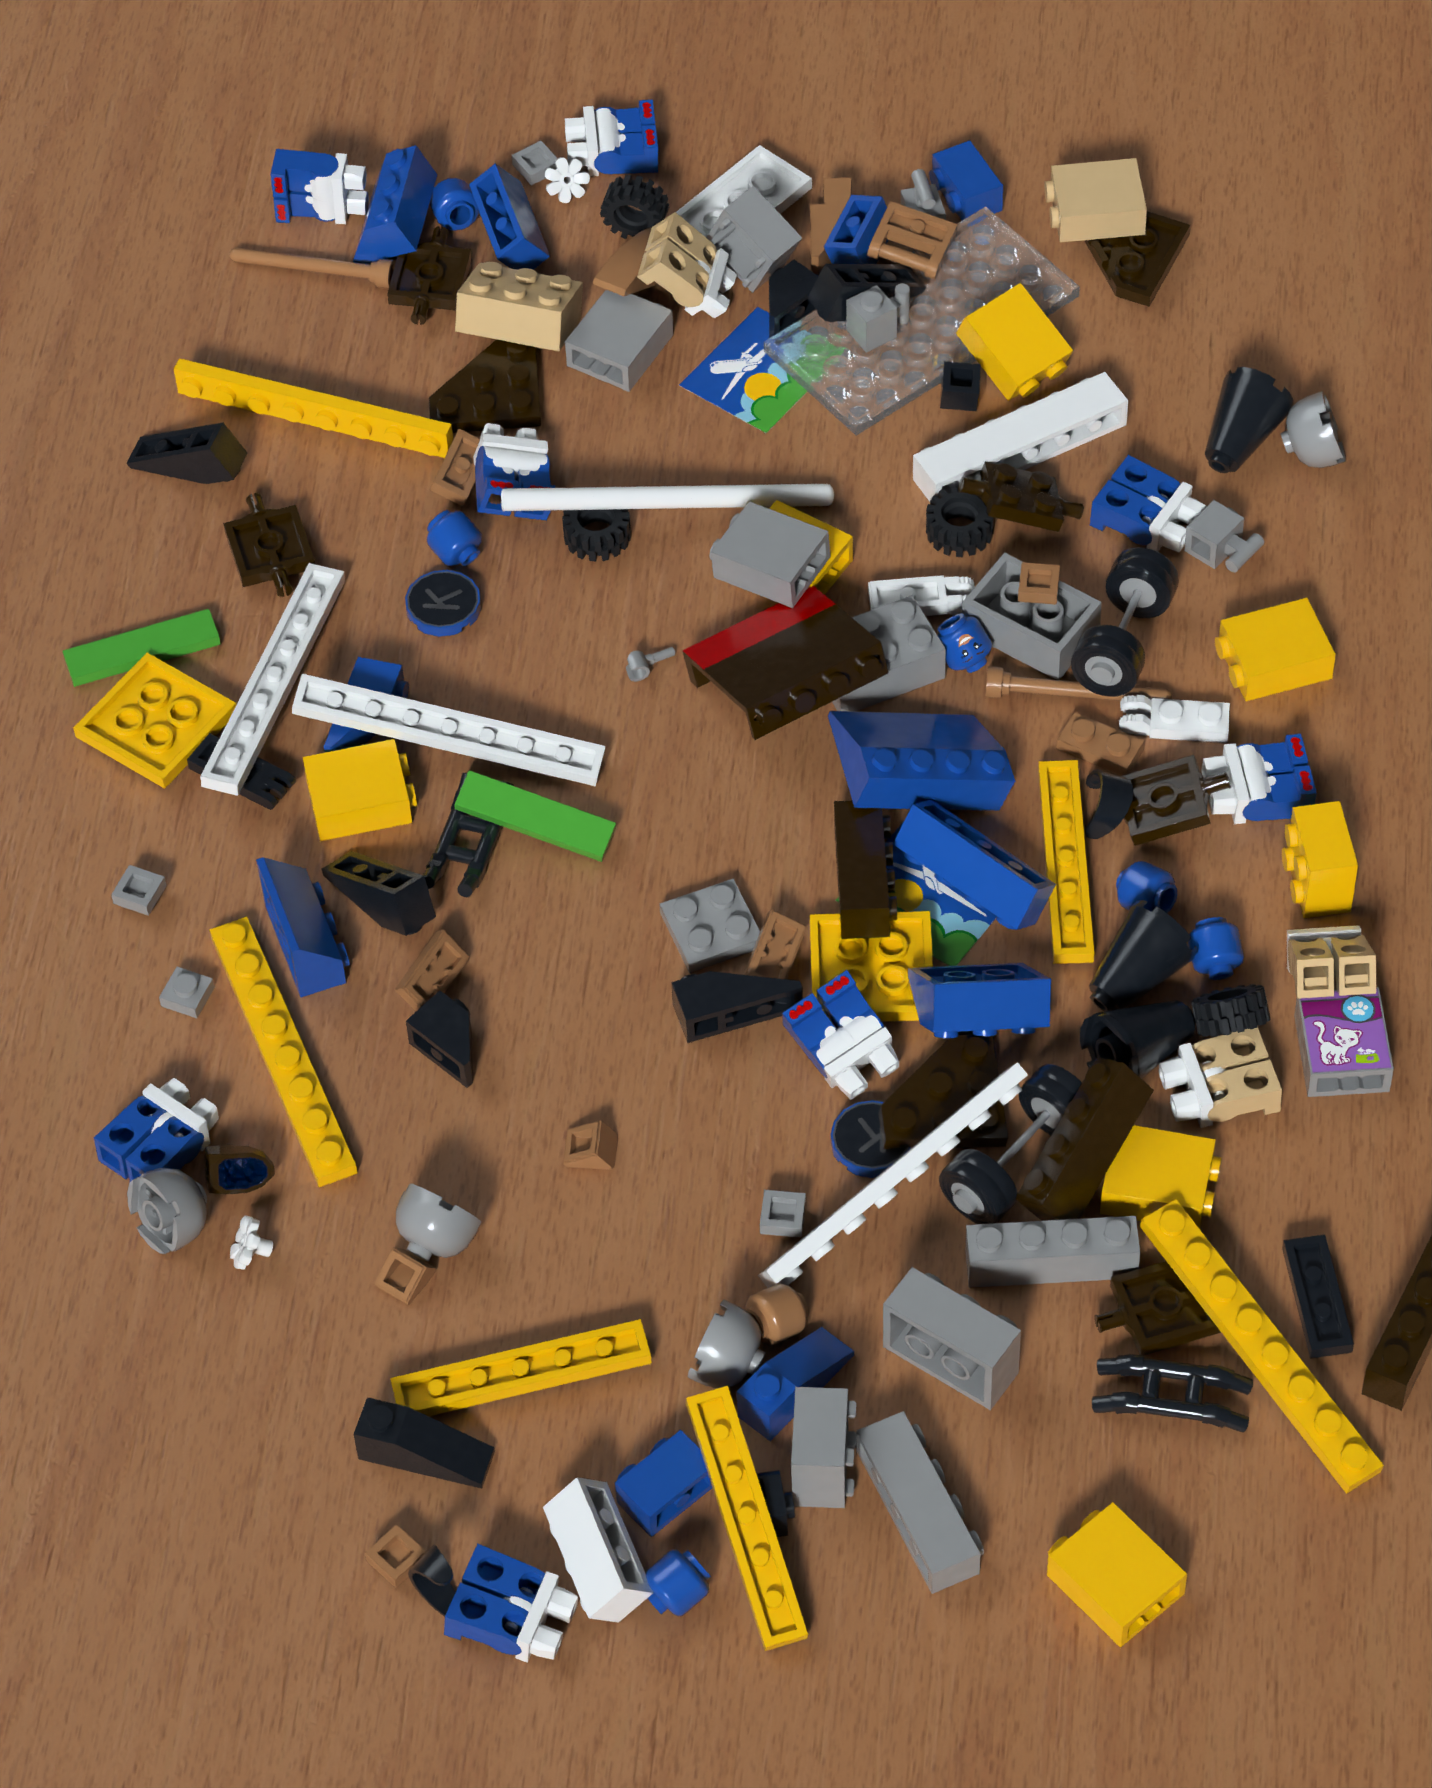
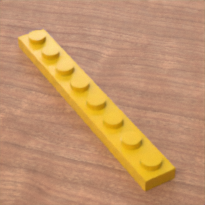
(313, 408)
(283, 1052)
(1261, 1346)

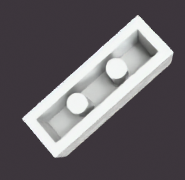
(597, 1550)

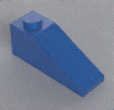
(371, 675)
(769, 1394)

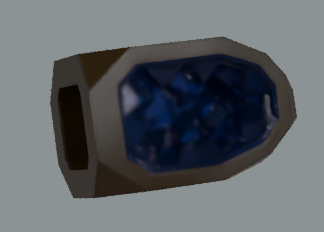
(236, 1169)

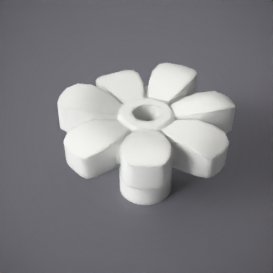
(571, 184)
(249, 1243)

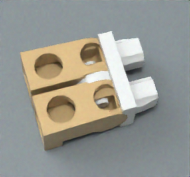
(687, 266)
(1321, 953)
(1222, 1078)

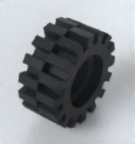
(636, 194)
(958, 537)
(596, 542)
(1230, 1010)

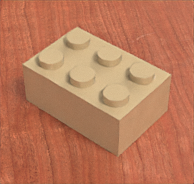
(519, 306)

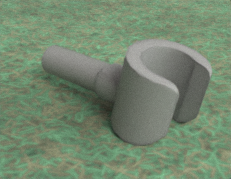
(639, 663)

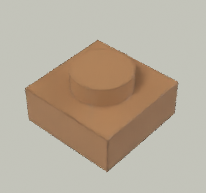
(1039, 583)
(394, 1555)

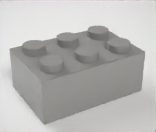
(1031, 632)
(910, 650)
(951, 1337)

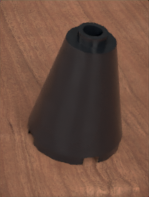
(1244, 417)
(1140, 957)
(1138, 1034)

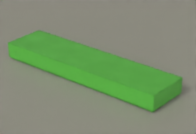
(123, 651)
(535, 816)

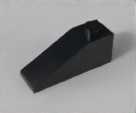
(843, 281)
(191, 454)
(383, 891)
(727, 1001)
(419, 1444)

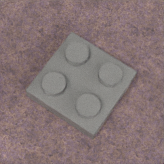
(710, 925)

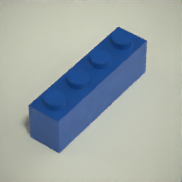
(973, 865)

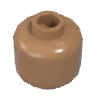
(778, 1312)

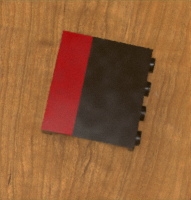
(788, 660)

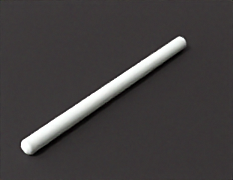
(664, 497)

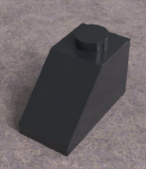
(789, 296)
(444, 1036)

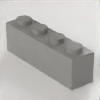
(1051, 1251)
(919, 1502)

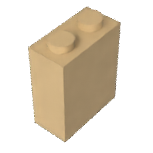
(1096, 200)

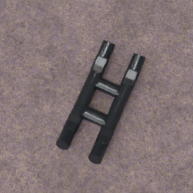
(447, 850)
(1151, 1403)

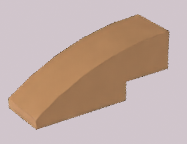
(824, 217)
(622, 268)

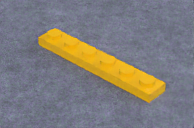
(1066, 862)
(523, 1369)
(746, 1518)

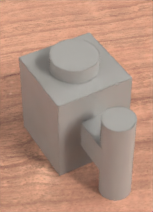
(923, 196)
(874, 317)
(1219, 534)

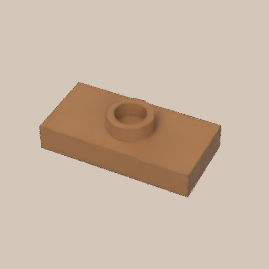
(775, 946)
(432, 970)

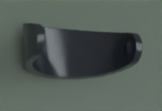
(1113, 802)
(432, 1579)

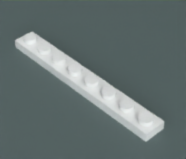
(272, 679)
(448, 729)
(882, 1188)

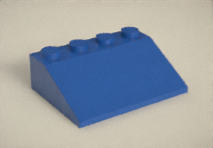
(919, 758)

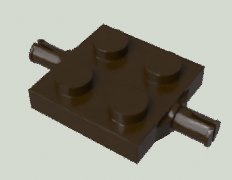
(429, 276)
(1021, 496)
(268, 545)
(1170, 799)
(1156, 1310)

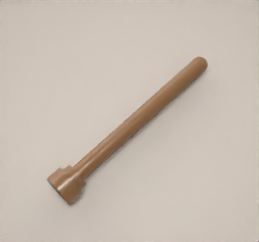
(377, 272)
(1001, 682)

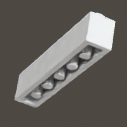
(1025, 435)

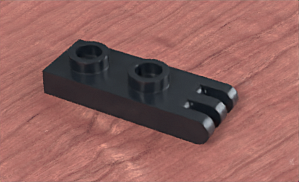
(262, 783)

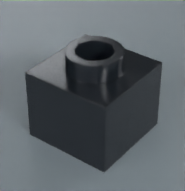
(960, 386)

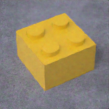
(1320, 859)

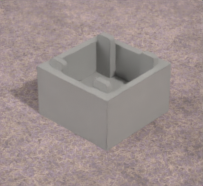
(754, 238)
(822, 1447)

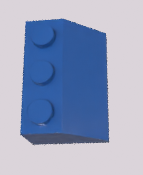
(396, 206)
(302, 926)
(981, 998)

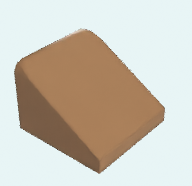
(591, 1146)
(404, 1275)

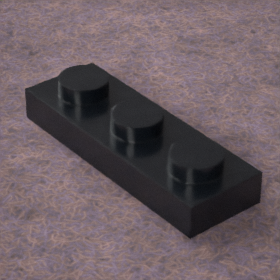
(1317, 1296)

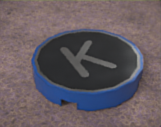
(443, 602)
(858, 1140)

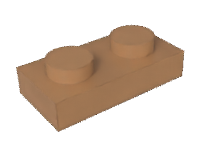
(458, 469)
(1100, 744)

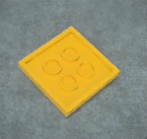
(154, 719)
(874, 963)

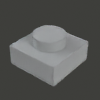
(533, 162)
(138, 890)
(186, 992)
(782, 1213)

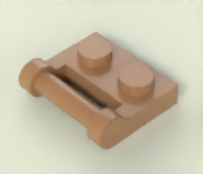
(915, 231)

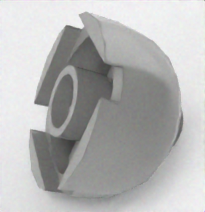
(1313, 433)
(169, 1208)
(433, 1224)
(728, 1348)

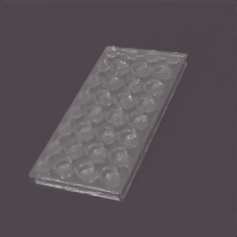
(869, 386)

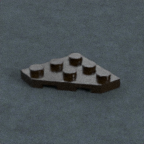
(1140, 263)
(491, 389)
(939, 1089)

